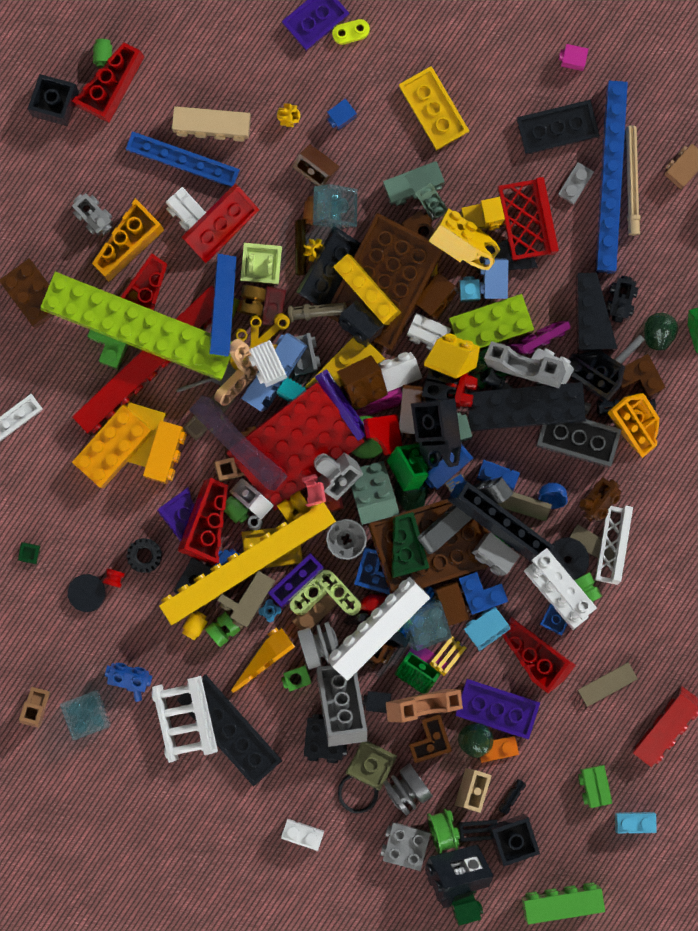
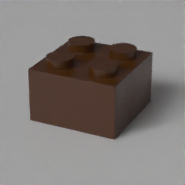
(362, 382)

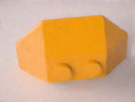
(637, 421)

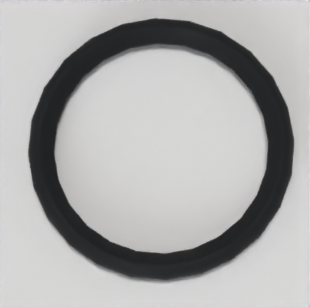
(350, 809)

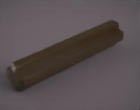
(300, 240)

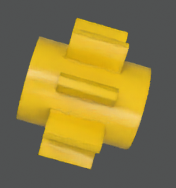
(288, 115)
(309, 248)

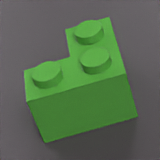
(113, 350)

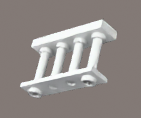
(560, 589)
(202, 725)

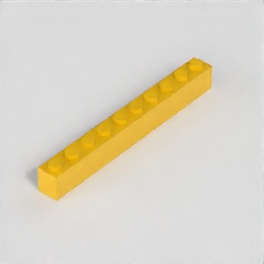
(246, 564)

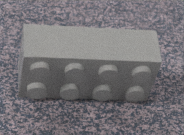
(341, 707)

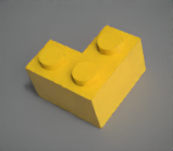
(486, 214)

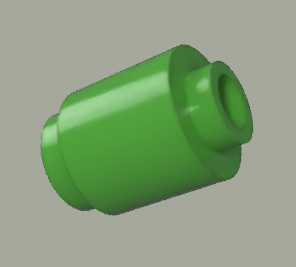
(101, 52)
(236, 510)

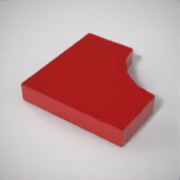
(384, 431)

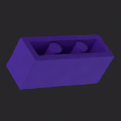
(296, 580)

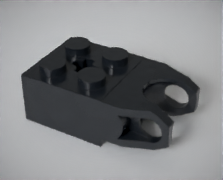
(437, 430)

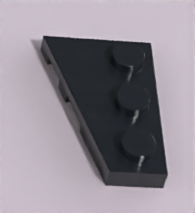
(504, 253)

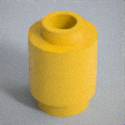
(194, 625)

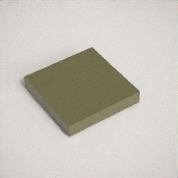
(371, 765)

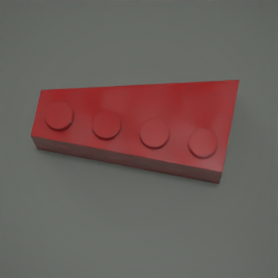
(110, 84)

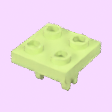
(261, 263)

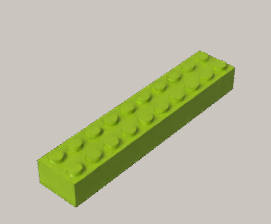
(133, 325)

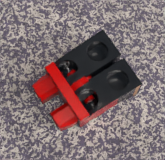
(446, 387)

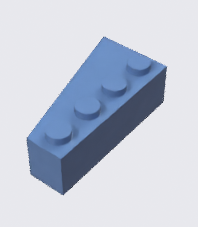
(289, 353)

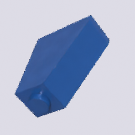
(442, 473)

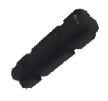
(512, 796)

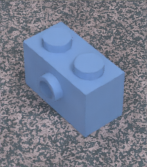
(495, 280)

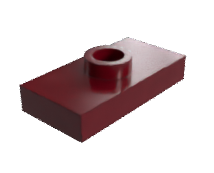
(273, 305)

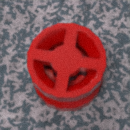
(113, 578)

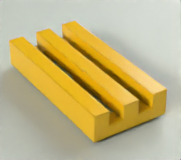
(455, 646)

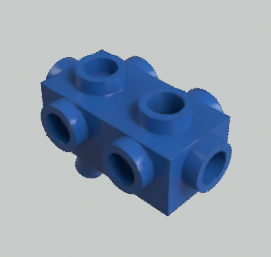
(130, 678)

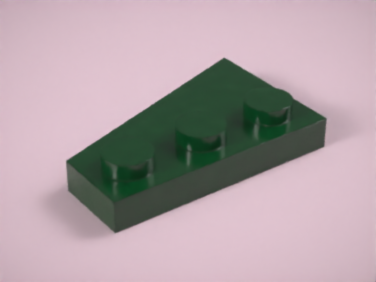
(407, 551)

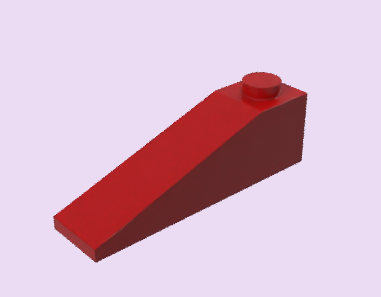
(540, 660)

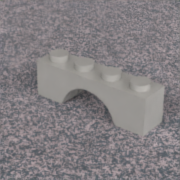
(544, 371)

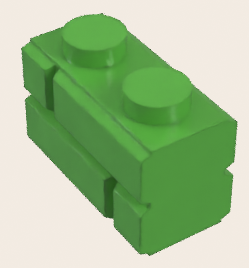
(595, 786)

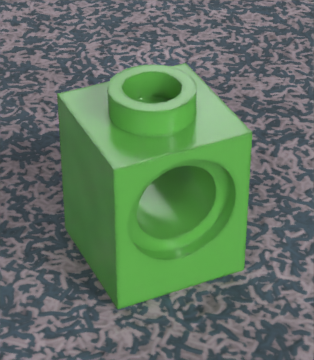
(305, 679)

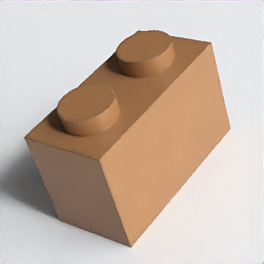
(684, 168)

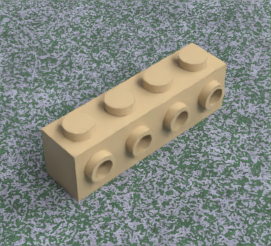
(211, 123)

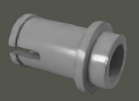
(258, 526)

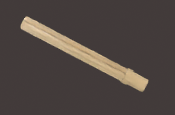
(632, 181)

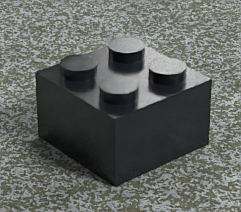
(53, 100)
(513, 840)

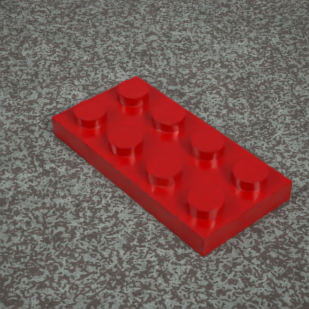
(220, 223)

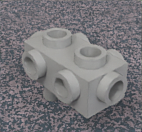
(96, 219)

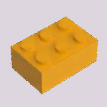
(165, 452)

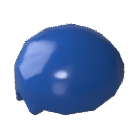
(553, 494)

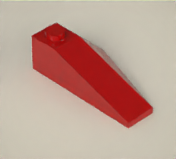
(147, 283)

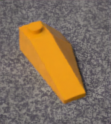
(272, 650)

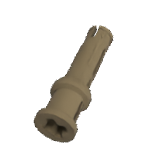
(308, 312)

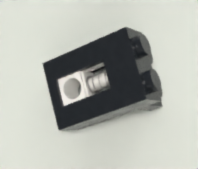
(458, 873)

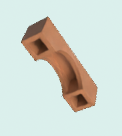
(428, 703)

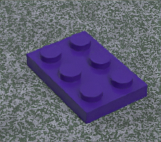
(314, 20)

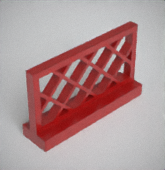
(544, 219)

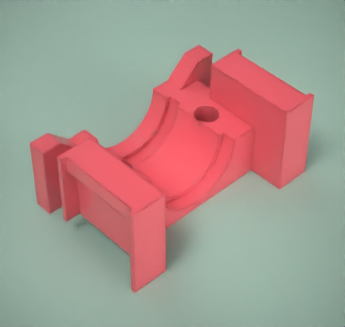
(317, 495)

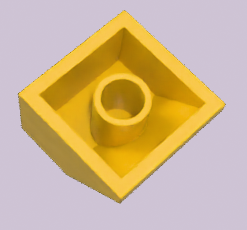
(453, 356)

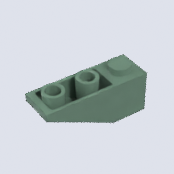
(426, 193)

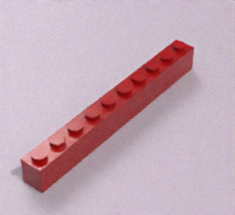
(138, 371)

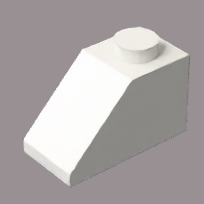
(251, 498)

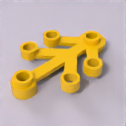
(254, 340)

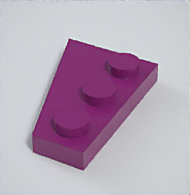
(542, 338)

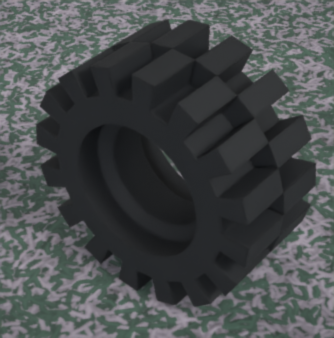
(135, 563)

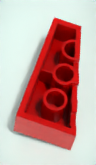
(205, 524)
(667, 727)

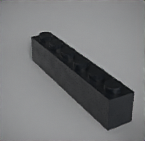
(498, 521)

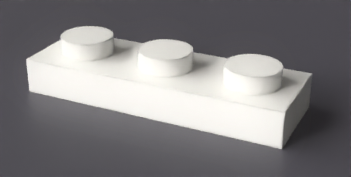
(18, 416)

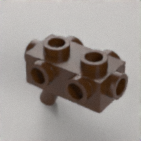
(600, 499)

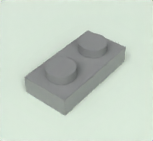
(575, 183)

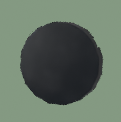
(86, 593)

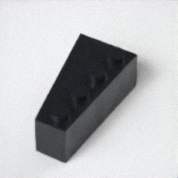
(592, 318)

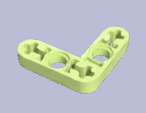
(323, 588)

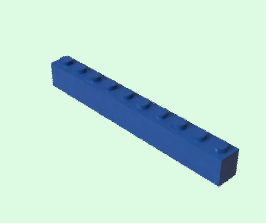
(611, 177)

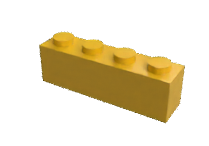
(367, 289)

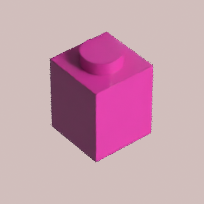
(573, 57)

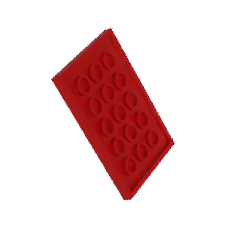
(296, 437)

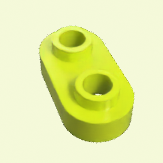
(352, 33)

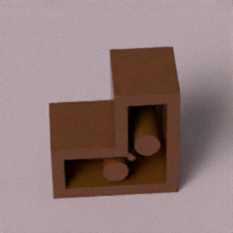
(645, 374)
(434, 744)

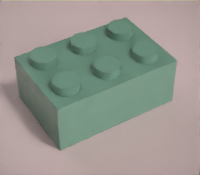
(374, 494)

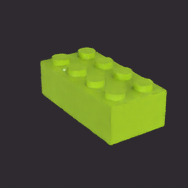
(493, 322)

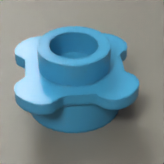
(269, 605)

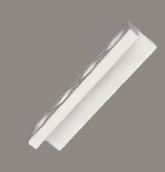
(621, 545)

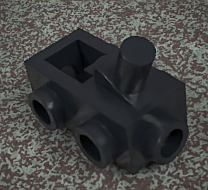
(621, 305)

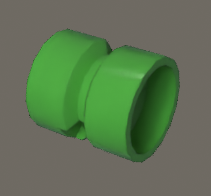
(586, 584)
(218, 634)

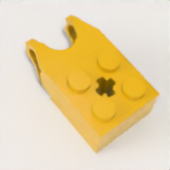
(463, 240)

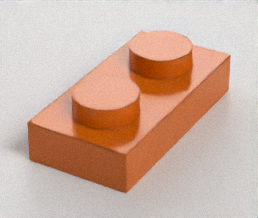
(501, 749)

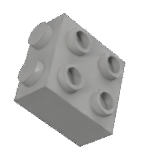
(405, 846)

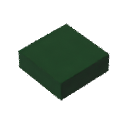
(29, 553)

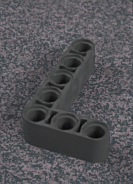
(454, 519)

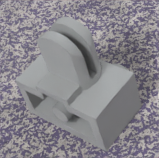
(337, 475)

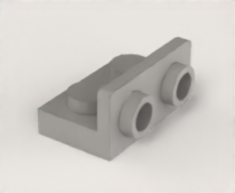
(308, 362)

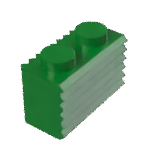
(417, 673)

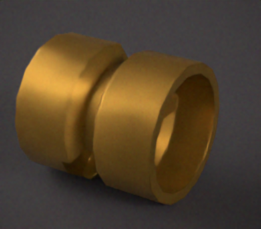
(254, 294)

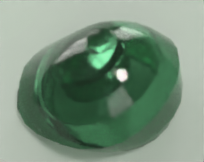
(660, 331)
(413, 498)
(475, 740)

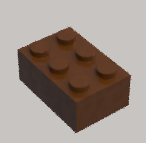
(28, 290)

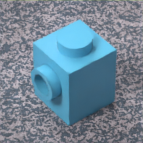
(469, 289)

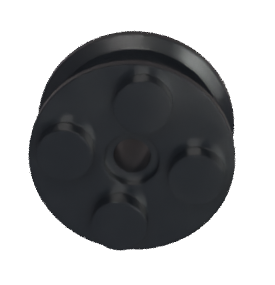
(576, 550)

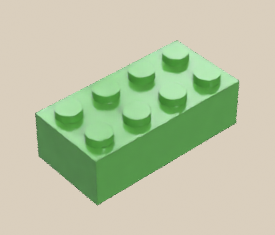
(563, 904)

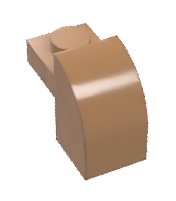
(227, 470)
(34, 708)

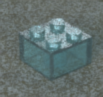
(335, 206)
(427, 626)
(85, 715)

